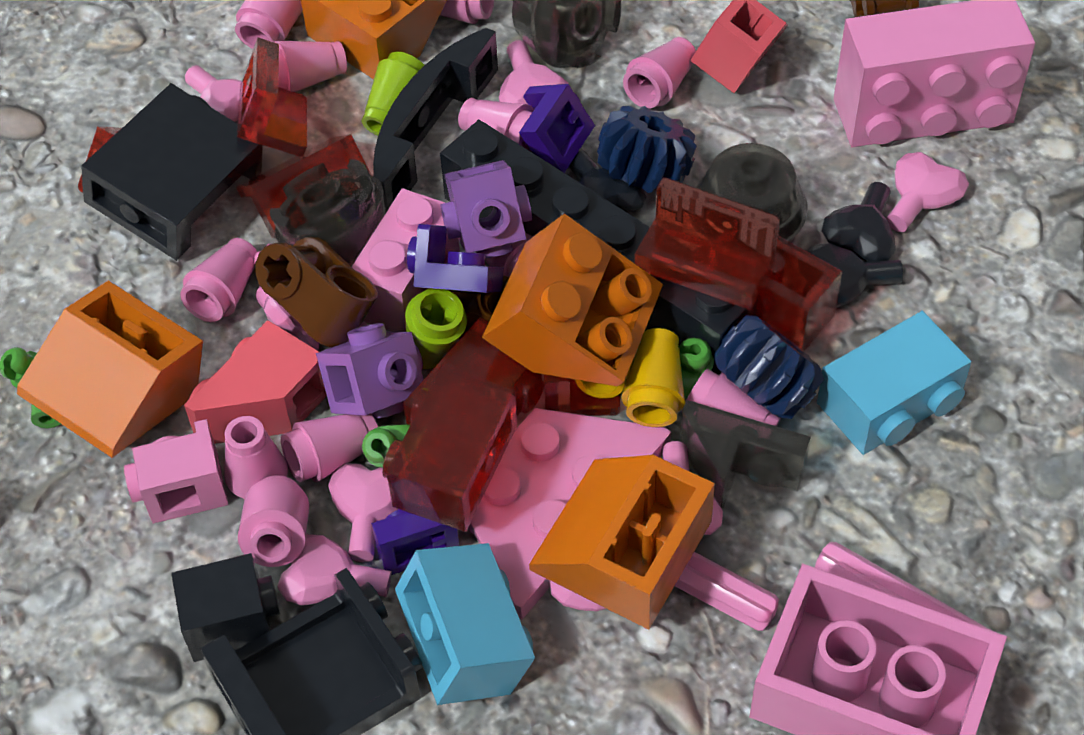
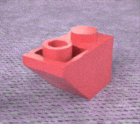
(738, 42)
(265, 378)

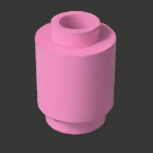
(266, 20)
(274, 521)

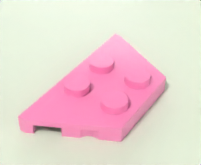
(538, 479)

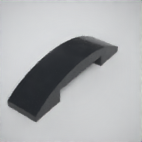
(454, 73)

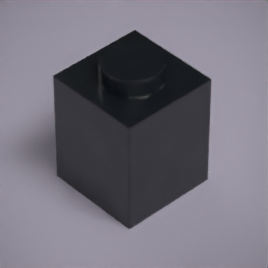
(223, 600)

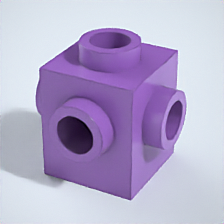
(473, 191)
(371, 371)

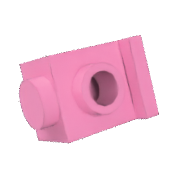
(177, 475)

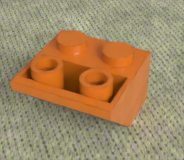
(372, 27)
(573, 306)
(112, 369)
(627, 534)

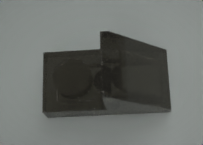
(731, 444)

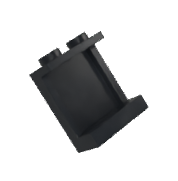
(168, 168)
(321, 670)

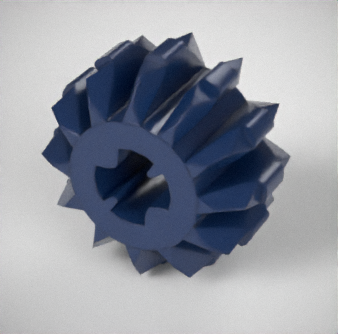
(645, 147)
(768, 367)

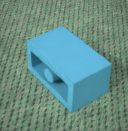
(894, 383)
(464, 623)

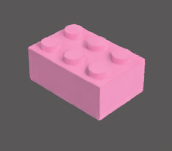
(932, 70)
(872, 664)

